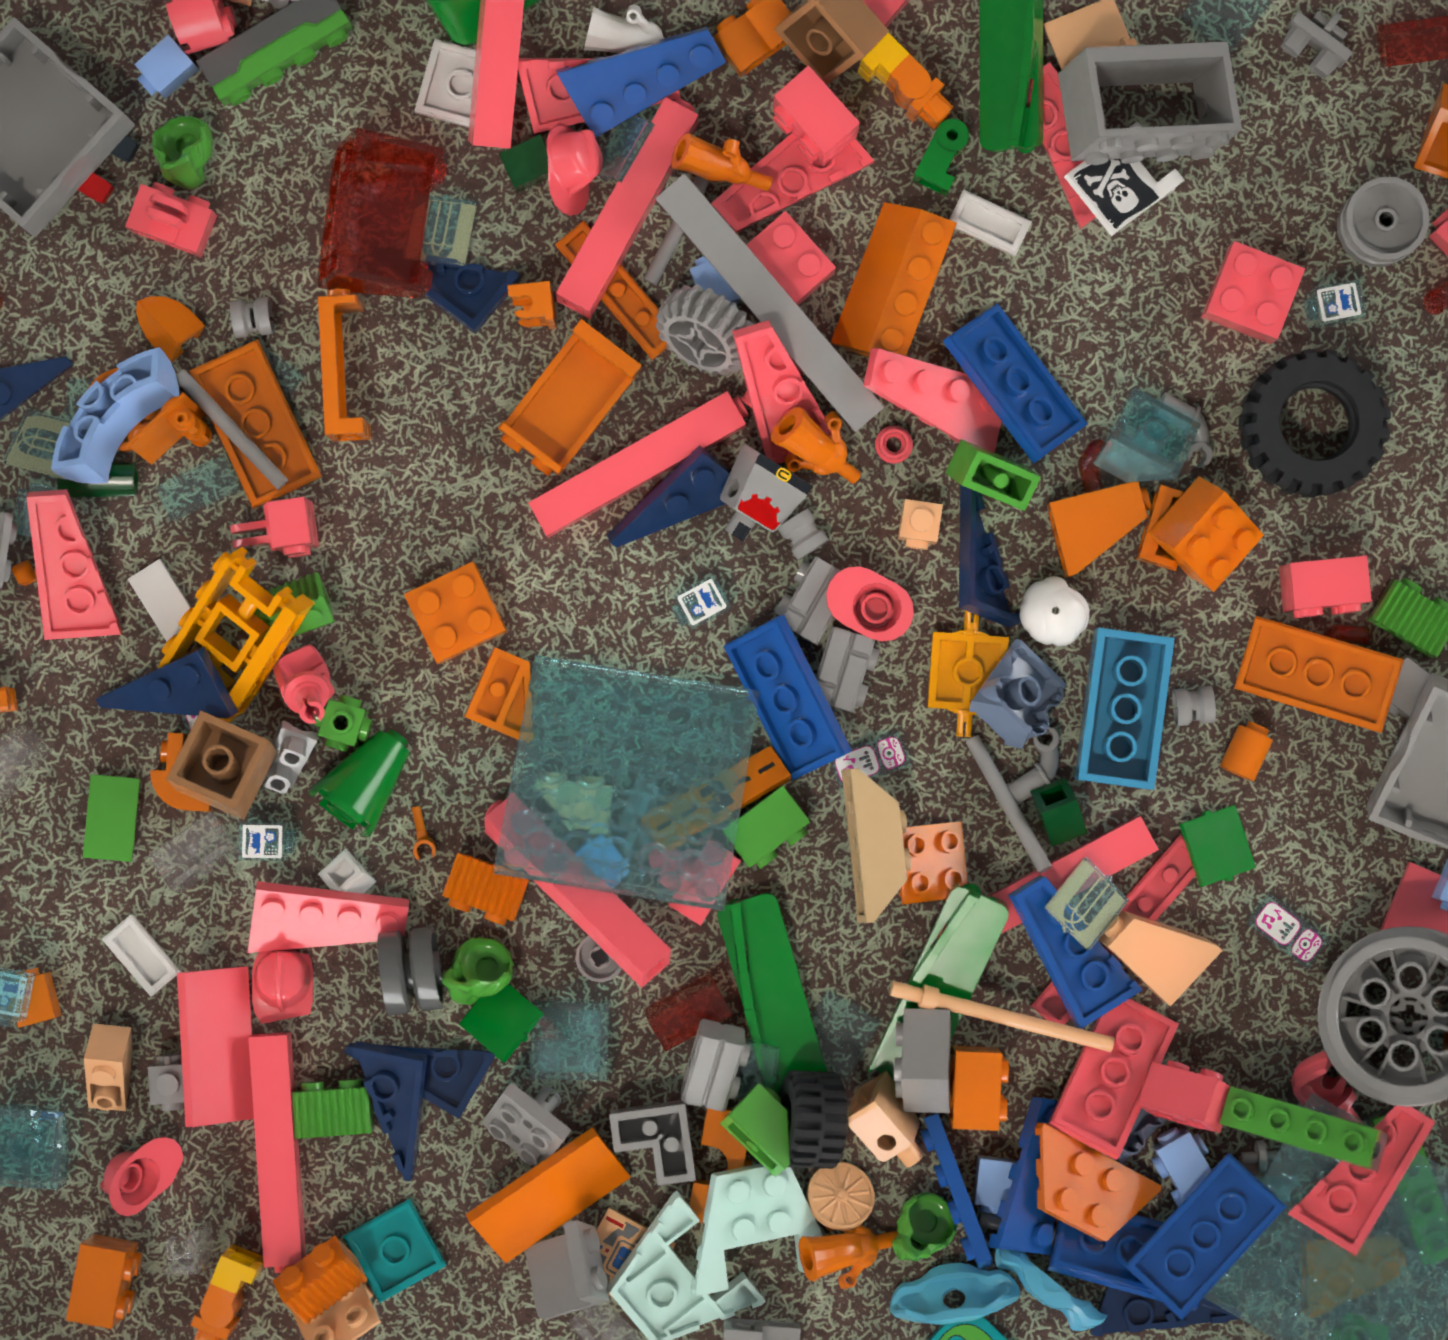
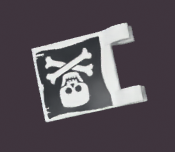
(1119, 190)

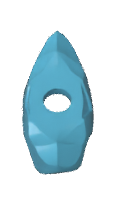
(924, 1297)
(1079, 1313)

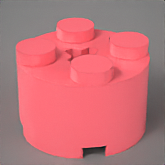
(201, 23)

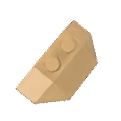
(875, 844)

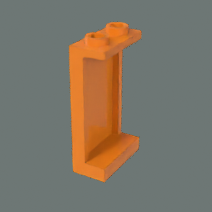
(330, 312)
(569, 399)

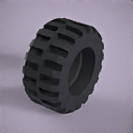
(1360, 401)

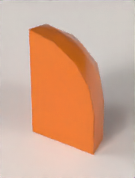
(167, 324)

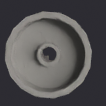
(1364, 235)

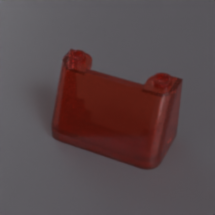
(378, 215)

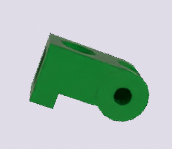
(946, 143)

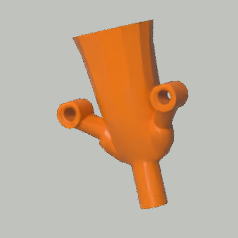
(715, 163)
(813, 446)
(838, 1251)

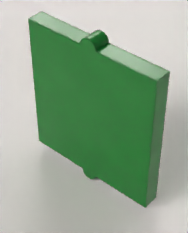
(1217, 845)
(502, 1021)

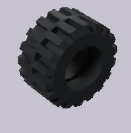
(815, 1117)

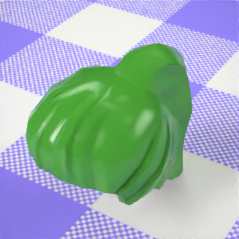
(182, 150)
(478, 970)
(923, 1227)

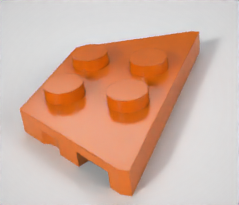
(1087, 1186)

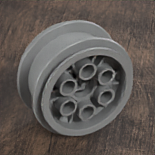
(1343, 1034)

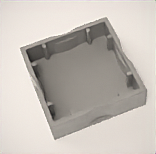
(50, 129)
(1415, 780)

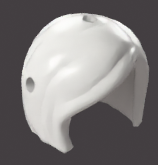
(1039, 618)

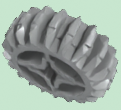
(700, 329)

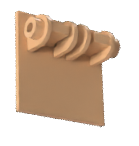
(1087, 27)
(345, 1320)

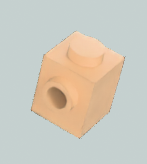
(919, 523)

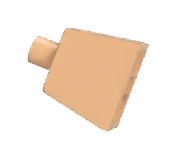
(882, 1123)

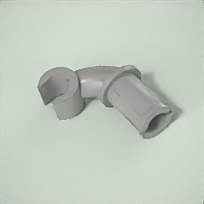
(1202, 438)
(1042, 773)

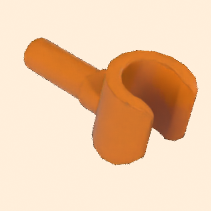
(24, 573)
(421, 833)

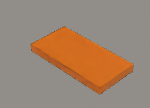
(253, 398)
(1319, 674)
(548, 1195)

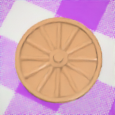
(840, 1196)

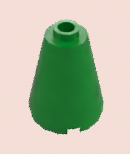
(363, 781)

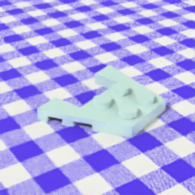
(746, 1209)
(656, 1283)

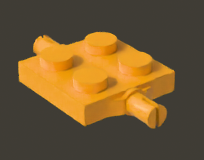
(960, 667)

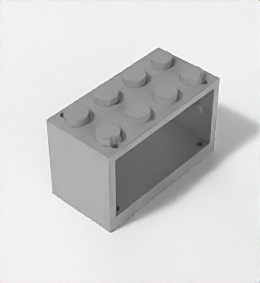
(1202, 63)

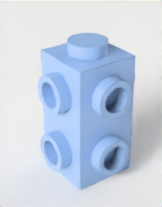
(1182, 1160)

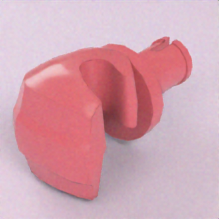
(304, 682)
(1312, 1077)

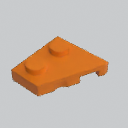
(501, 693)

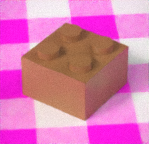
(831, 34)
(222, 765)

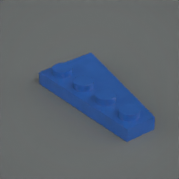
(631, 81)
(1085, 979)
(961, 1206)
(1022, 1224)

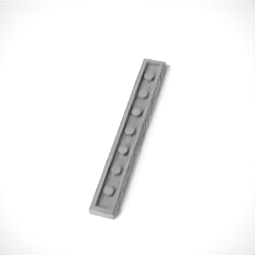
(769, 302)

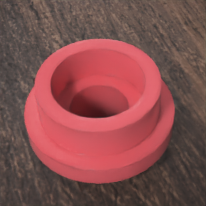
(893, 432)

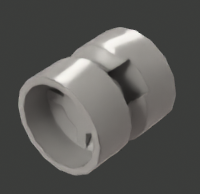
(595, 962)

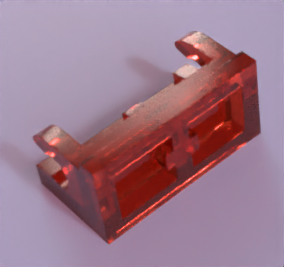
(1413, 41)
(679, 1014)

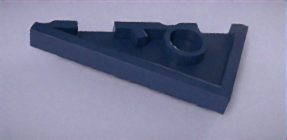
(469, 292)
(25, 380)
(684, 493)
(980, 565)
(176, 688)
(449, 1075)
(397, 1087)
(1136, 1313)

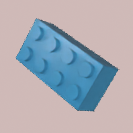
(1124, 708)

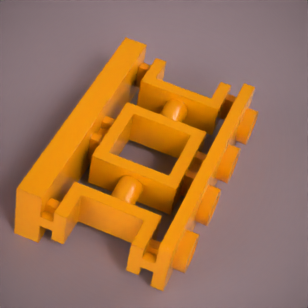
(257, 653)

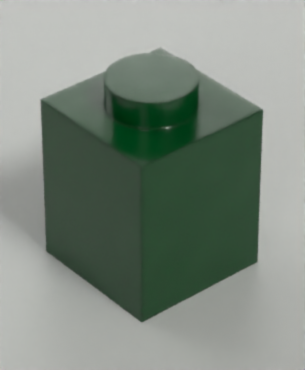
(526, 163)
(1058, 812)

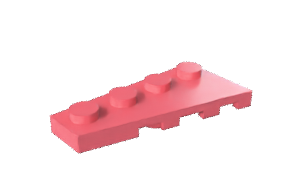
(772, 384)
(935, 395)
(68, 578)

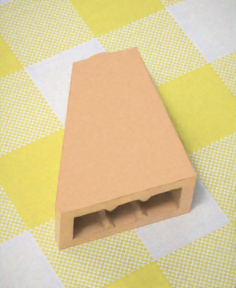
(1159, 954)

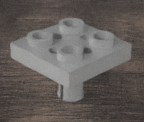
(527, 1123)

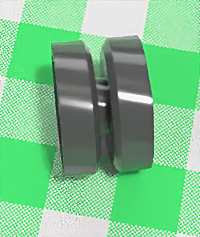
(415, 970)

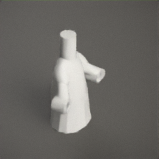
(616, 34)

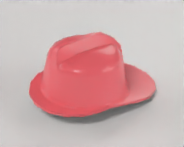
(572, 165)
(869, 603)
(282, 985)
(141, 1175)

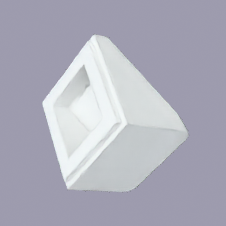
(346, 874)

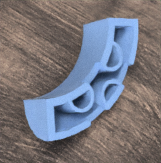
(109, 414)

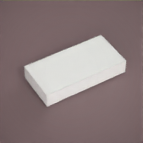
(990, 223)
(160, 597)
(141, 955)

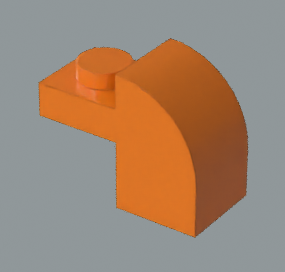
(169, 752)

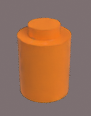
(1247, 751)

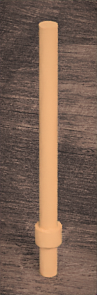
(930, 998)

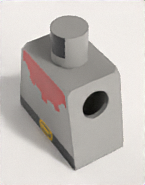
(760, 493)

